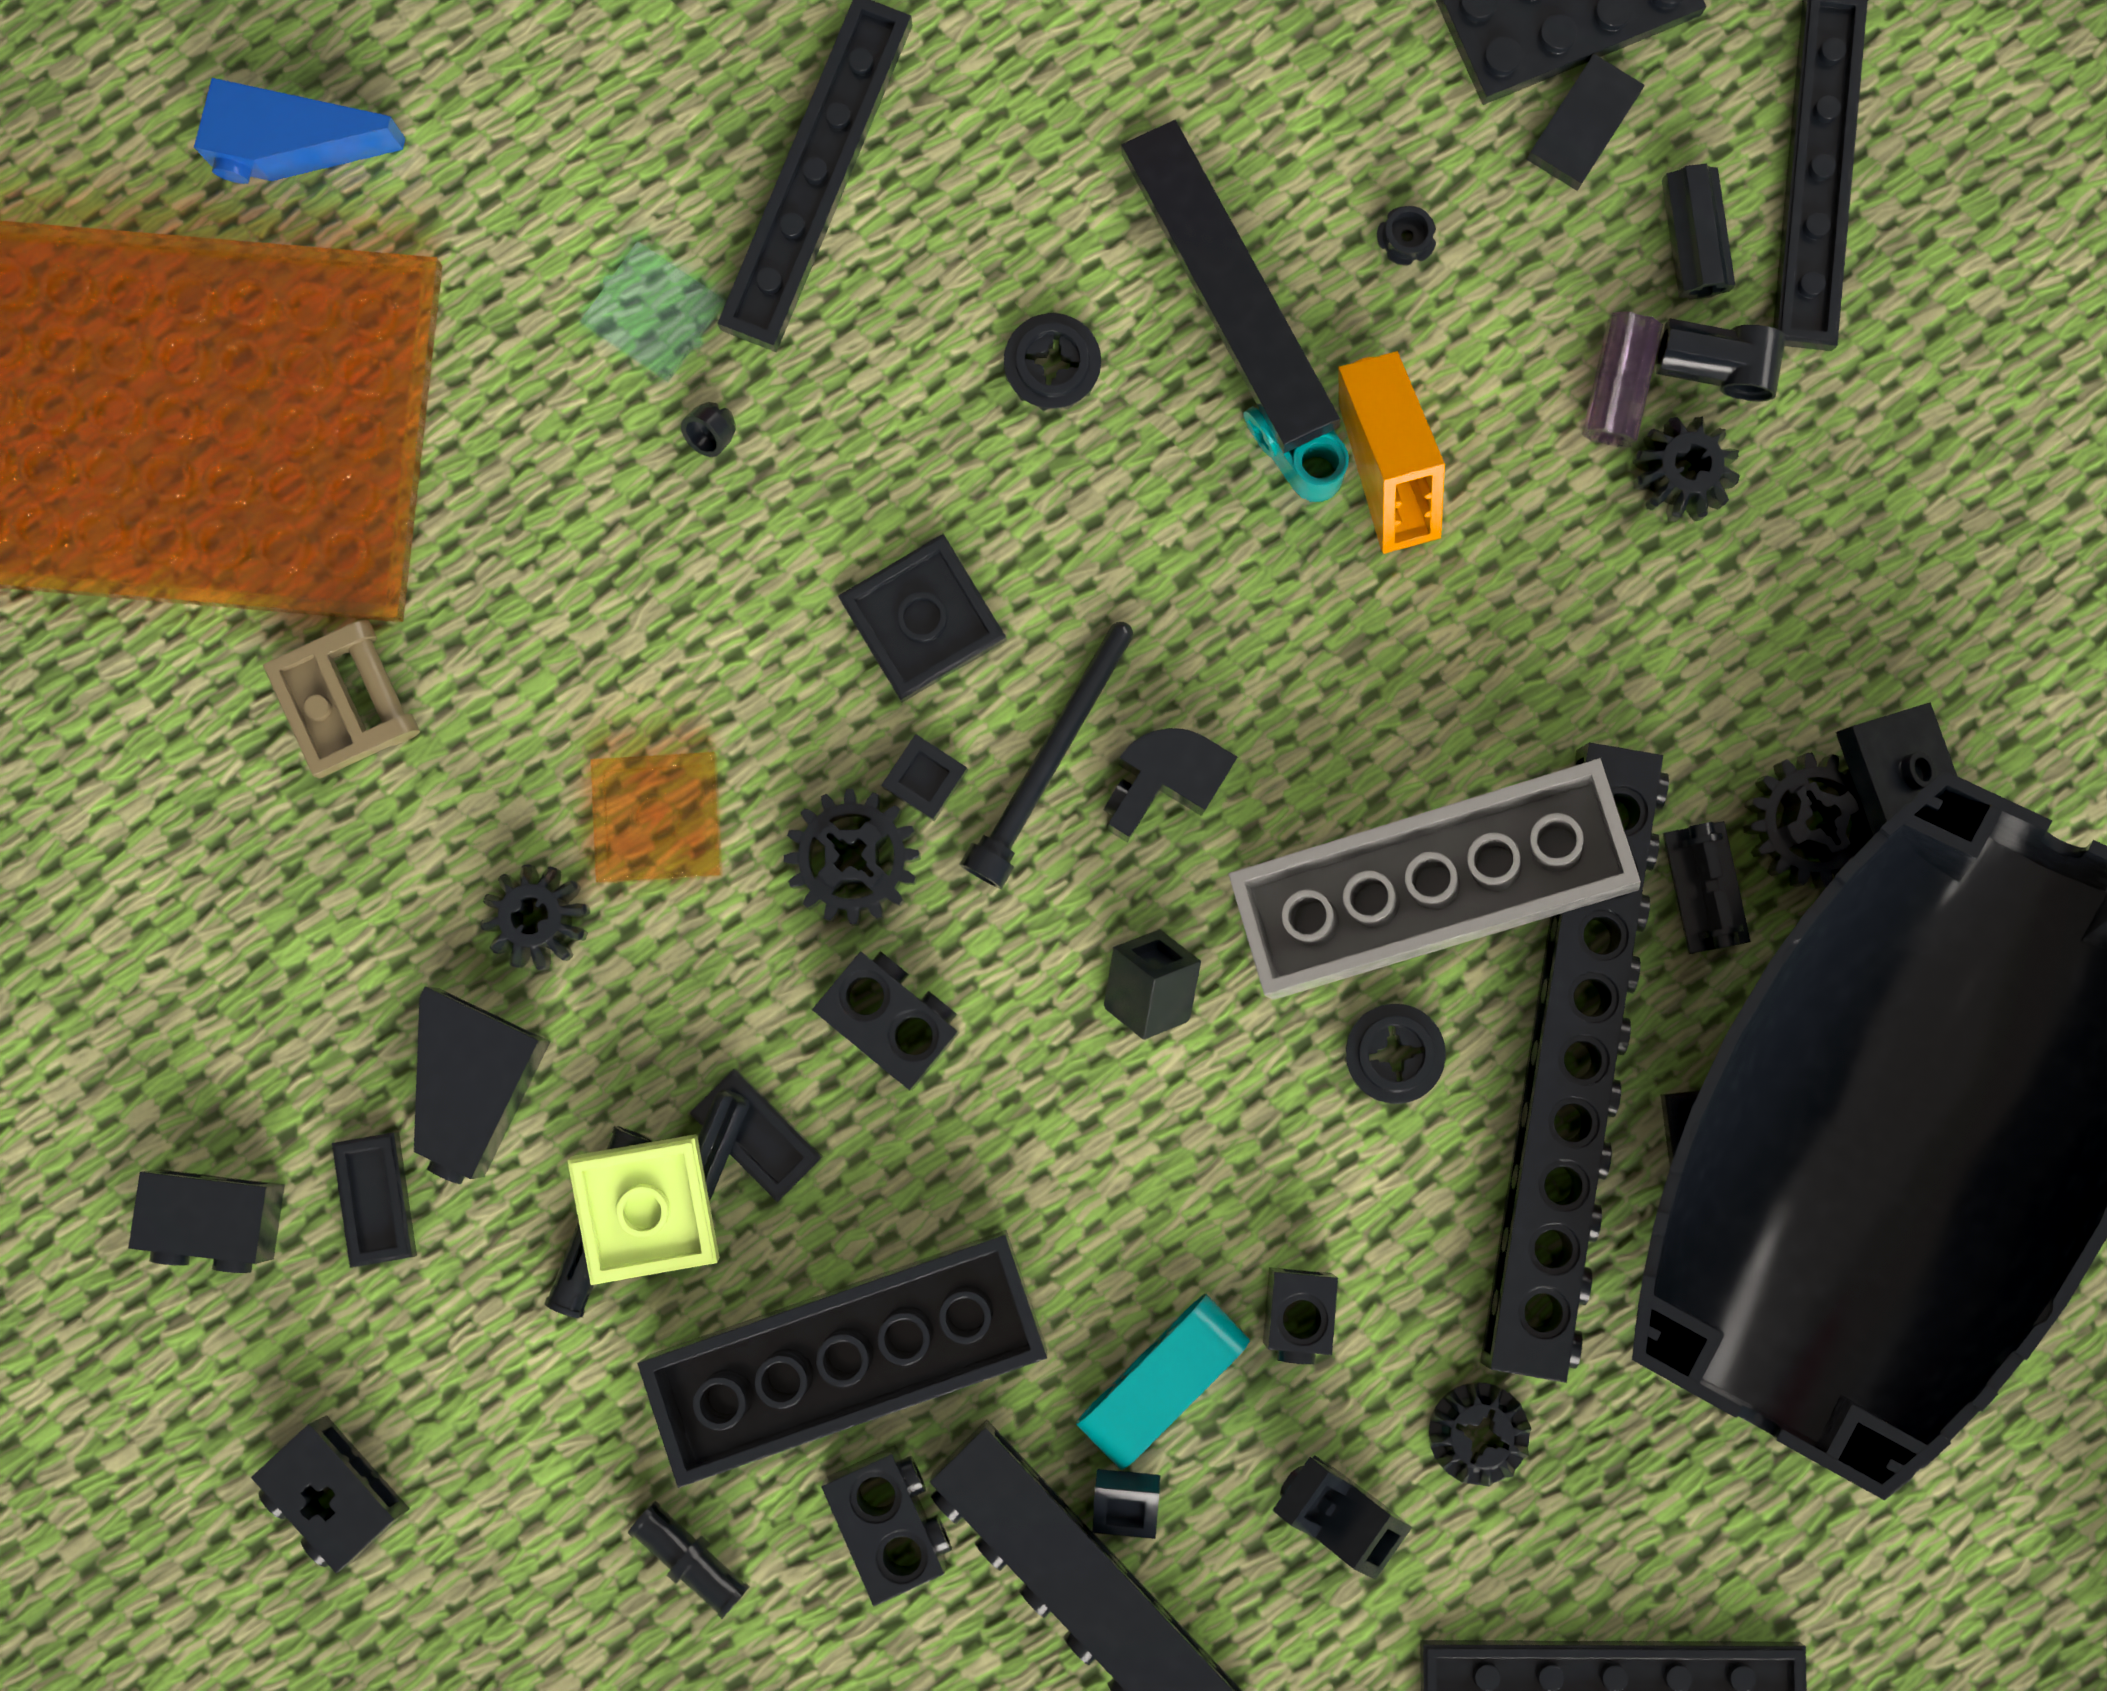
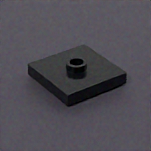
(1894, 760)

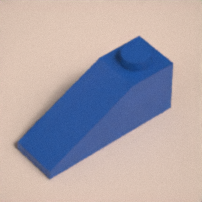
(285, 135)

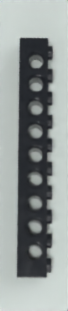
(1528, 1212)

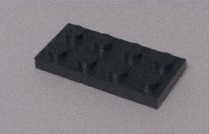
(1528, 41)

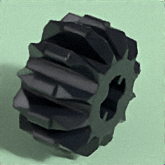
(1667, 483)
(551, 931)

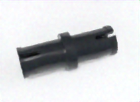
(688, 1559)

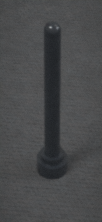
(992, 855)

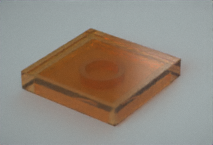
(656, 817)

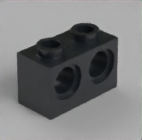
(878, 1032)
(871, 1528)

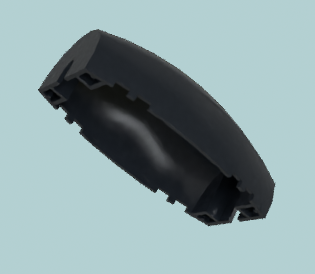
(1896, 1145)

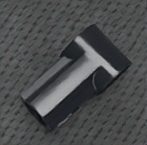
(1739, 359)

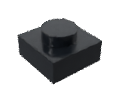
(924, 777)
(1126, 1503)

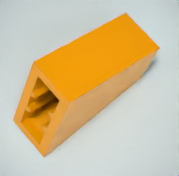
(1393, 451)

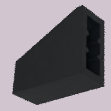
(468, 1083)

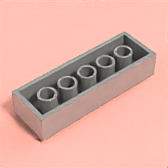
(1435, 880)

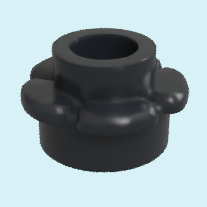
(1411, 220)

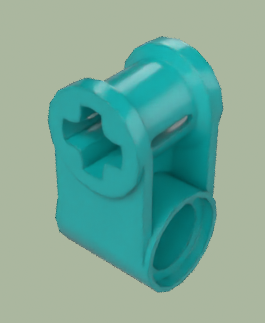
(1290, 463)

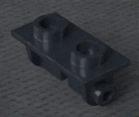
(1706, 887)

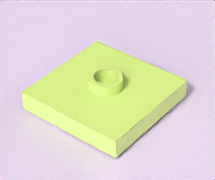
(643, 1209)

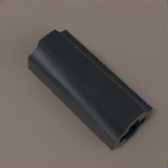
(1698, 232)

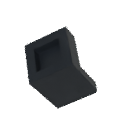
(1151, 984)

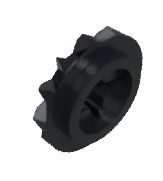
(1033, 341)
(1418, 1072)
(1467, 1406)

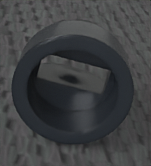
(708, 429)

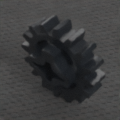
(1799, 801)
(830, 878)

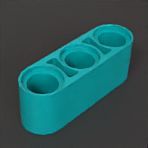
(1163, 1382)

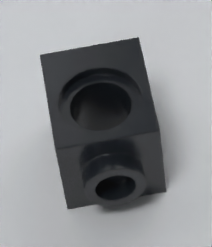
(1290, 1286)

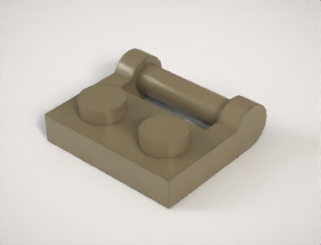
(321, 705)

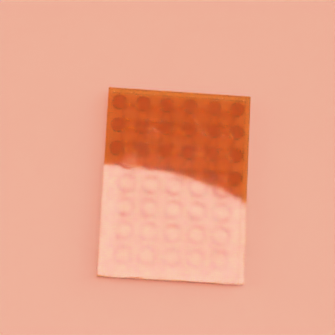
(211, 419)

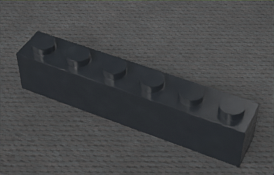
(1069, 1570)

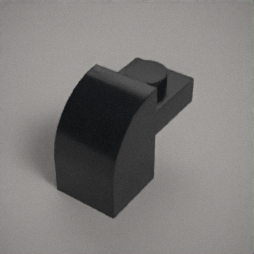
(1170, 762)
(1341, 1516)

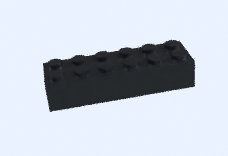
(842, 1358)

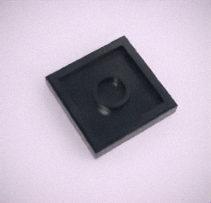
(922, 618)

